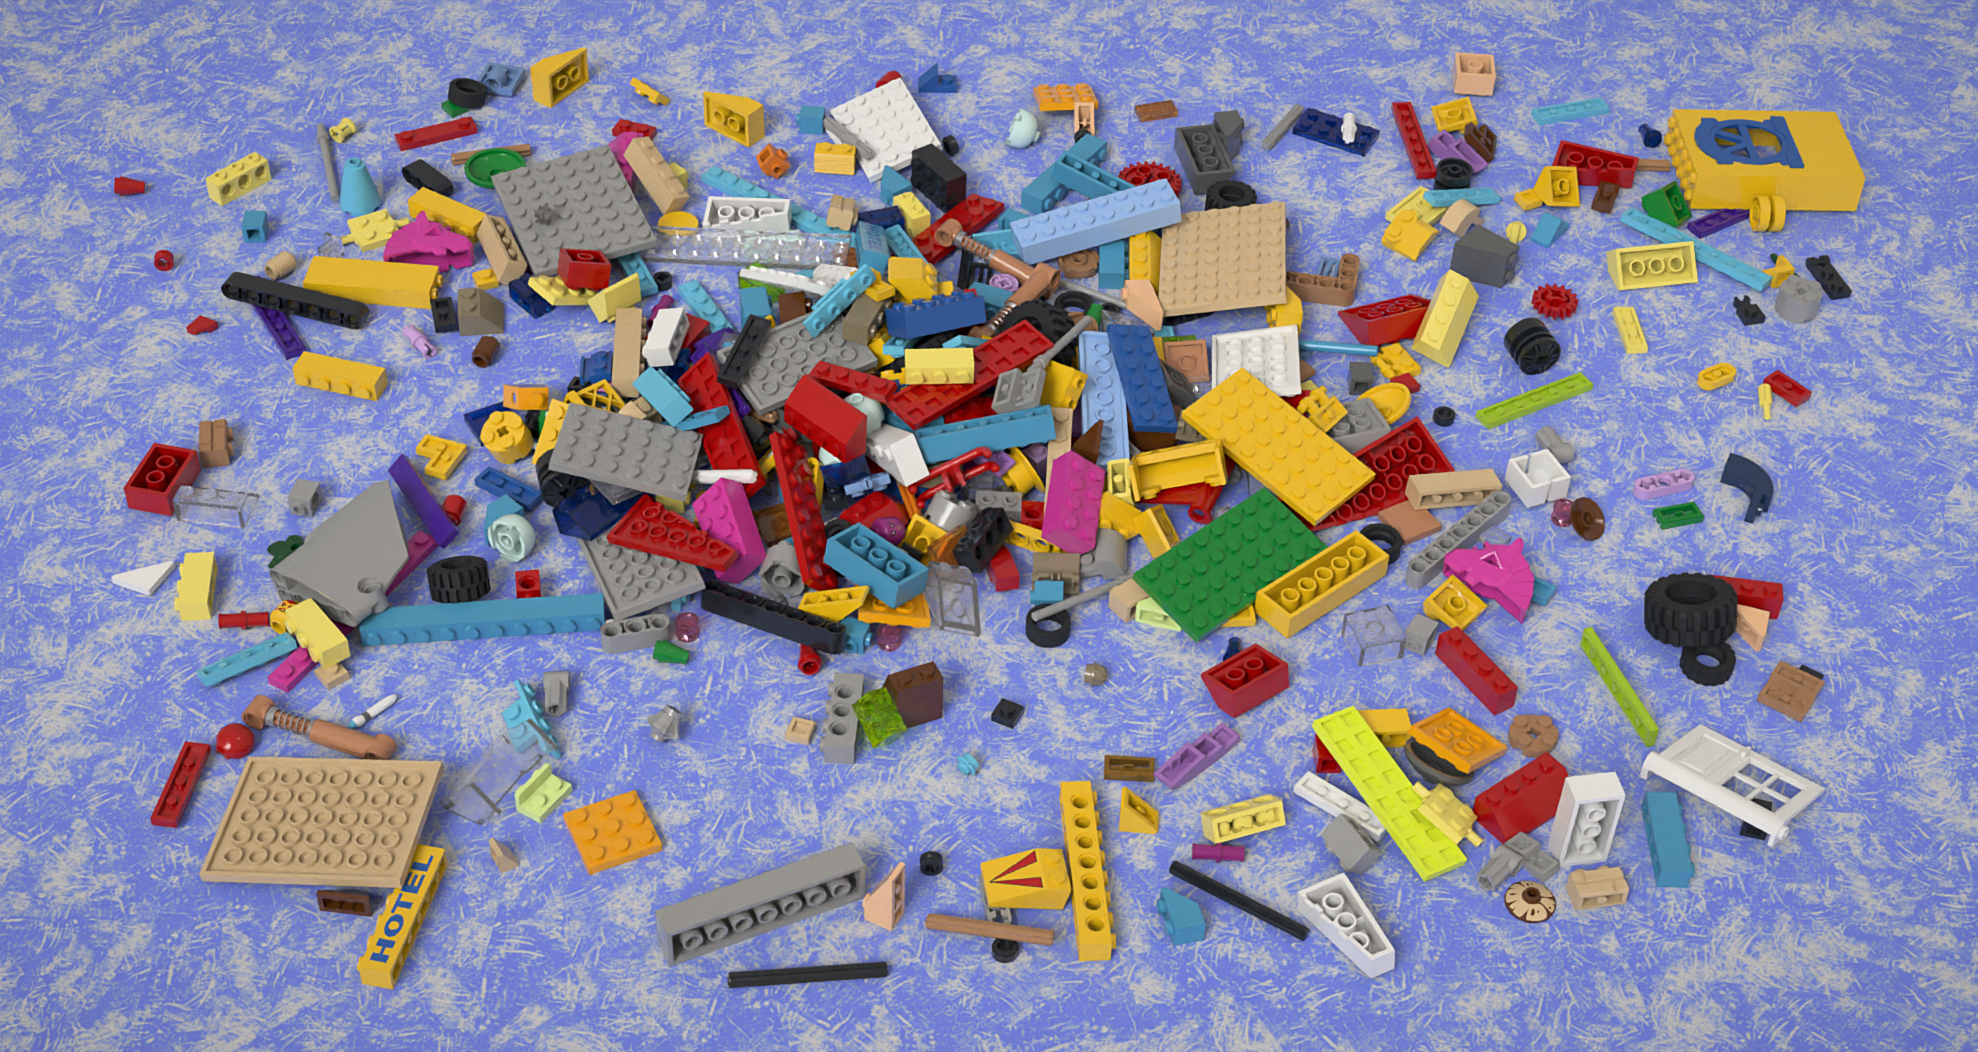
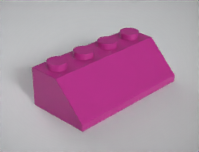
(618, 148)

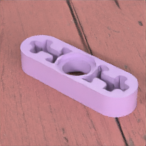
(1649, 486)

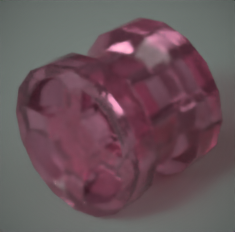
(1561, 513)
(687, 627)
(889, 637)

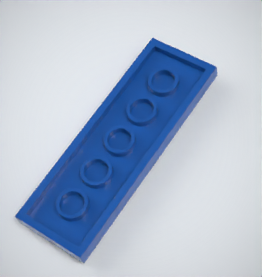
(1142, 378)

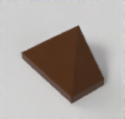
(1089, 443)
(345, 902)

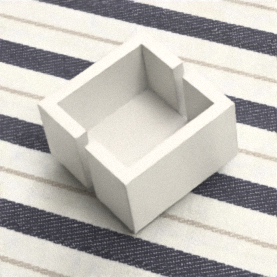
(1543, 478)

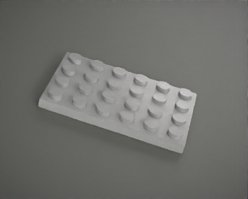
(791, 353)
(626, 451)
(636, 579)

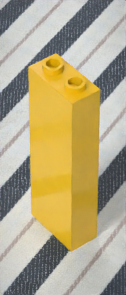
(375, 281)
(1061, 385)

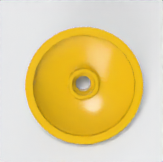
(1390, 400)

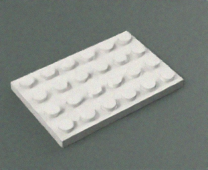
(888, 124)
(788, 281)
(1265, 353)

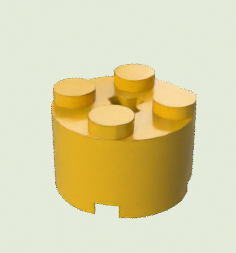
(506, 437)

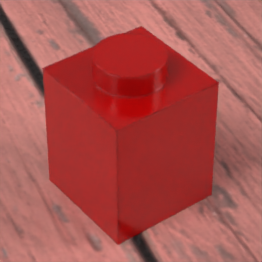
(1323, 759)

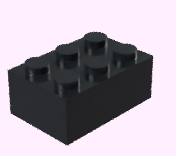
(938, 177)

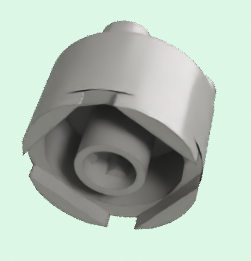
(1798, 299)
(949, 512)
(781, 570)

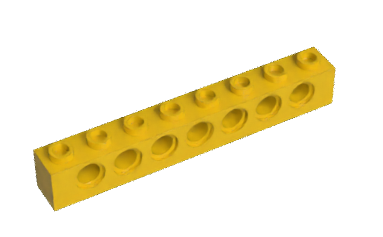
(1085, 871)

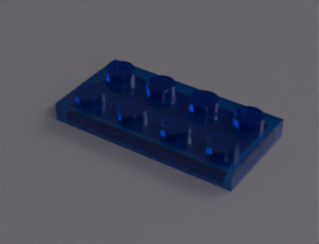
(1327, 130)

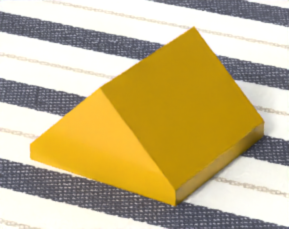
(1558, 186)
(1156, 530)

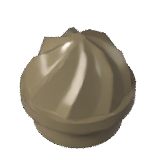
(1095, 674)

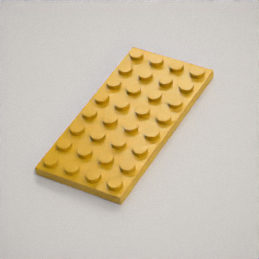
(1278, 446)

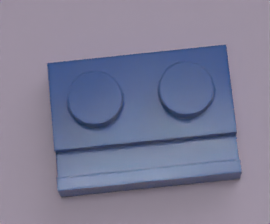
(596, 367)

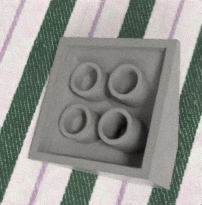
(1359, 426)

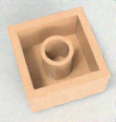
(1473, 74)

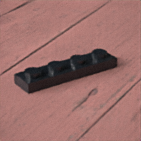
(743, 351)

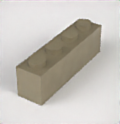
(865, 317)

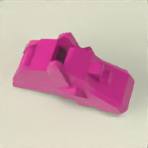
(429, 244)
(1495, 573)

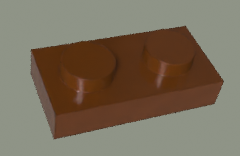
(1605, 197)

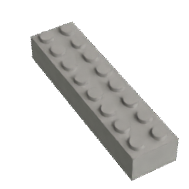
(760, 904)

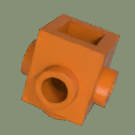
(773, 161)

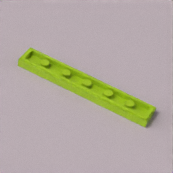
(1534, 400)
(1619, 687)

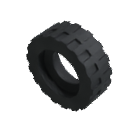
(1707, 674)

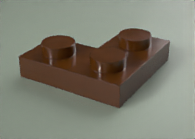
(1482, 140)

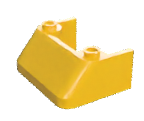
(1177, 467)

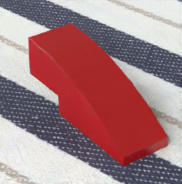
(1003, 571)

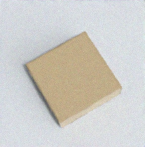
(800, 730)

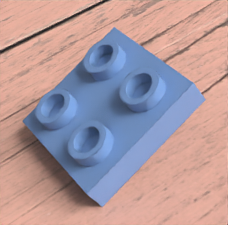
(501, 78)

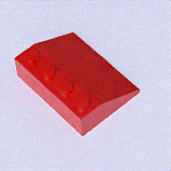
(1386, 320)

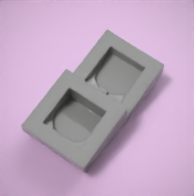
(1536, 862)

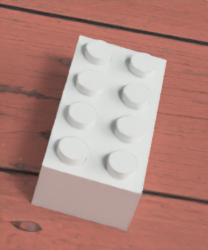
(1586, 818)

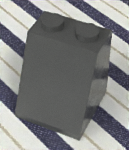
(1485, 257)

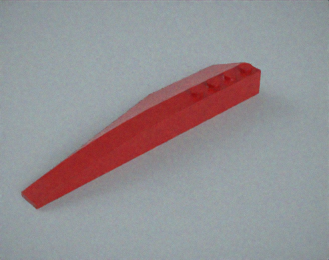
(1393, 458)

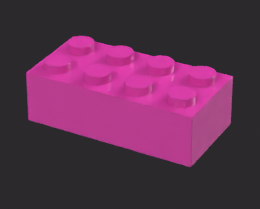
(1073, 503)
(728, 517)

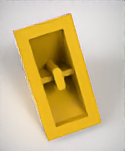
(1136, 814)

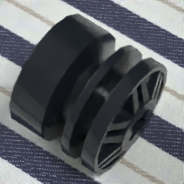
(1532, 346)
(556, 485)

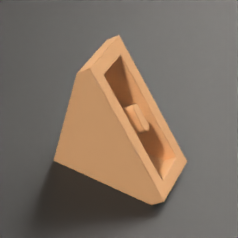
(1083, 117)
(1752, 625)

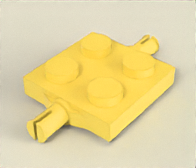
(372, 229)
(1447, 813)

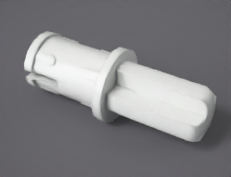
(1348, 127)

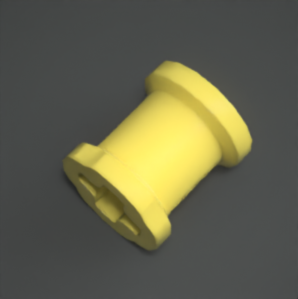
(351, 129)

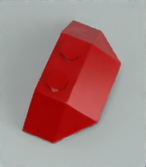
(874, 506)

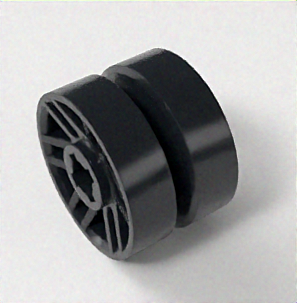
(1452, 174)

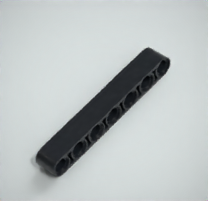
(295, 300)
(773, 617)

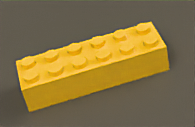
(1321, 584)

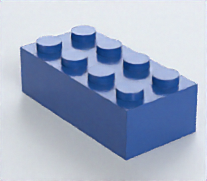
(935, 315)

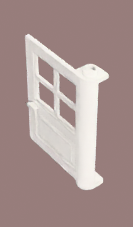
(1707, 760)

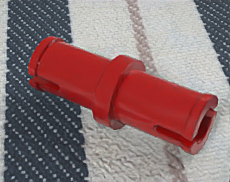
(243, 620)

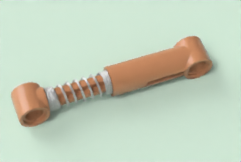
(952, 234)
(1042, 279)
(263, 713)

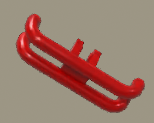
(953, 475)

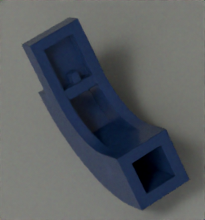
(1752, 481)

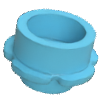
(967, 764)

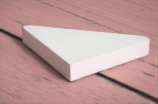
(145, 579)

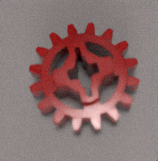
(1554, 301)

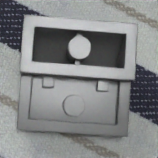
(1018, 390)
(1107, 557)

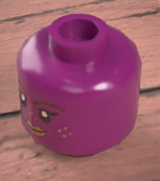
(890, 529)

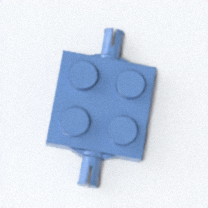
(875, 481)

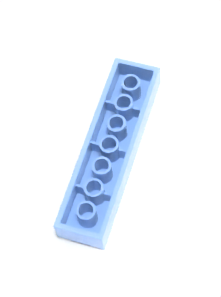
(1095, 222)

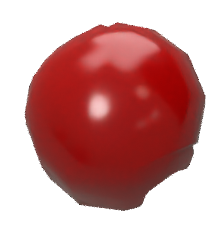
(235, 741)

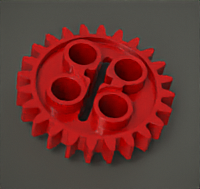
(1145, 172)

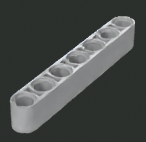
(1462, 535)

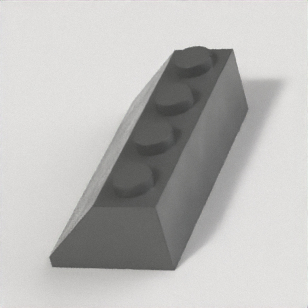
(1202, 156)

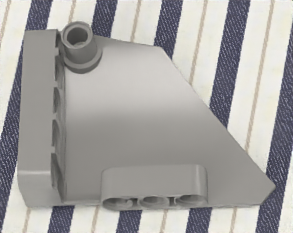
(348, 559)

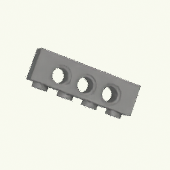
(842, 723)

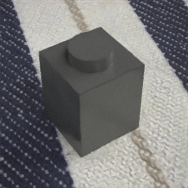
(1359, 377)

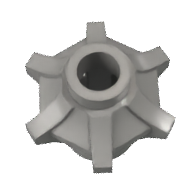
(665, 724)

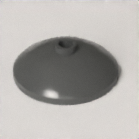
(1432, 767)

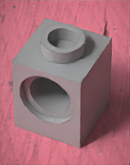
(305, 498)
(1421, 634)

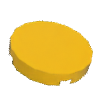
(678, 219)

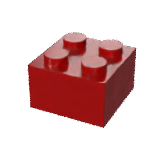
(584, 269)

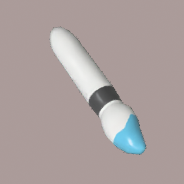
(359, 721)

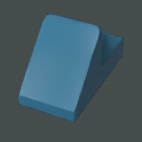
(1549, 230)

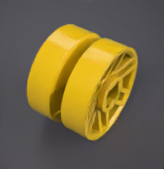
(1767, 213)

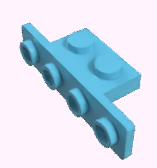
(998, 240)
(838, 299)
(527, 708)

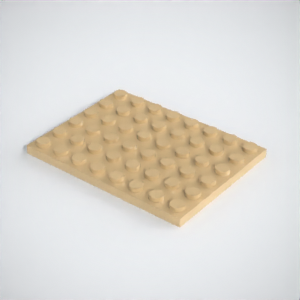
(1224, 260)
(323, 822)

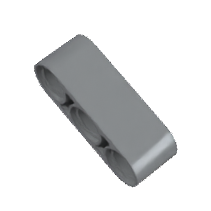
(635, 633)

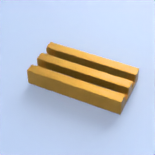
(1128, 771)

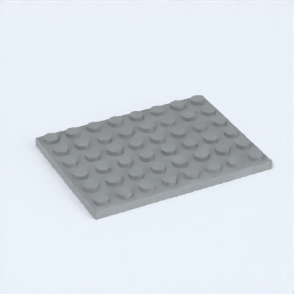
(588, 206)

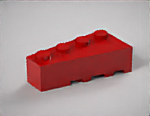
(1597, 164)

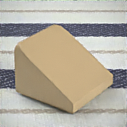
(502, 856)

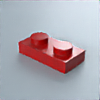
(629, 126)
(1787, 388)

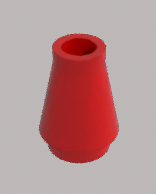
(128, 186)
(809, 660)

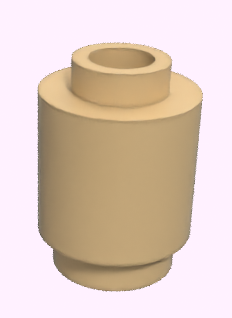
(280, 265)

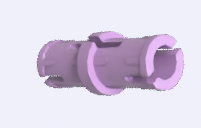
(419, 341)

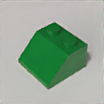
(1667, 204)

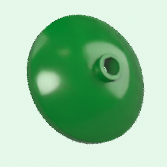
(491, 162)

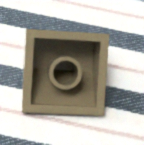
(479, 313)

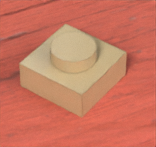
(332, 675)

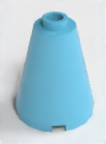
(357, 189)

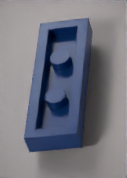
(501, 484)

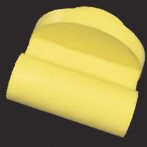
(1516, 231)

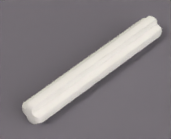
(712, 476)

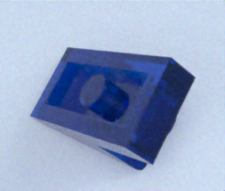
(842, 473)

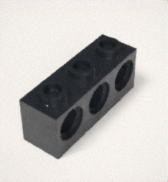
(983, 539)

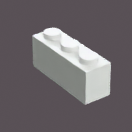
(666, 337)

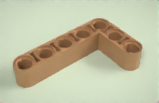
(1327, 289)

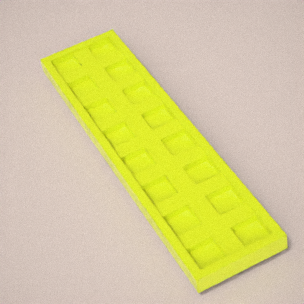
(1387, 792)

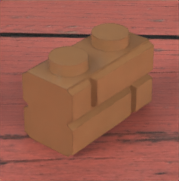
(215, 443)

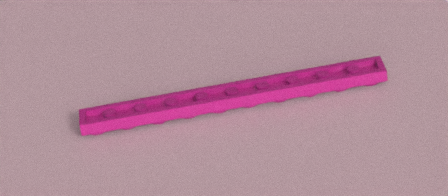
(300, 663)

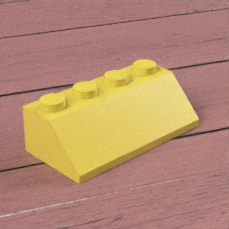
(1652, 265)
(1446, 318)

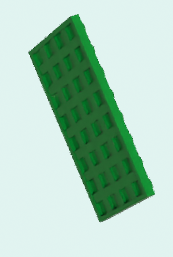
(1227, 563)

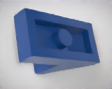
(933, 83)

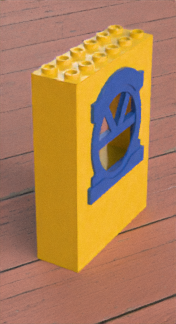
(1811, 166)

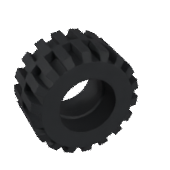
(1228, 194)
(458, 579)

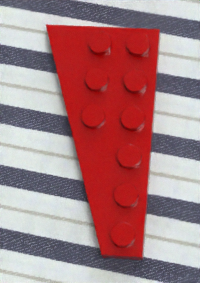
(667, 534)

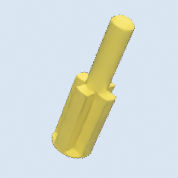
(1765, 399)

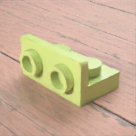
(541, 794)

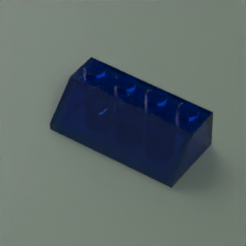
(590, 513)

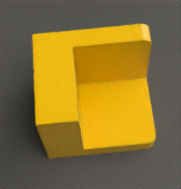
(1780, 272)

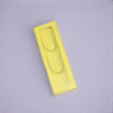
(1630, 330)

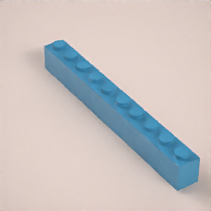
(484, 619)

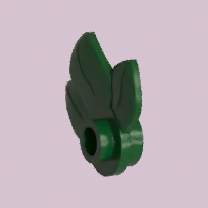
(283, 549)

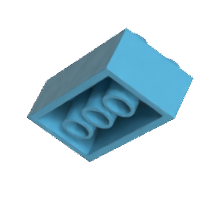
(876, 563)

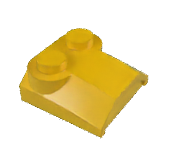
(1454, 115)
(1408, 235)
(1453, 604)

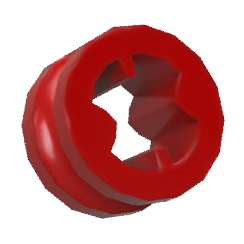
(167, 256)

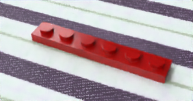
(1413, 140)

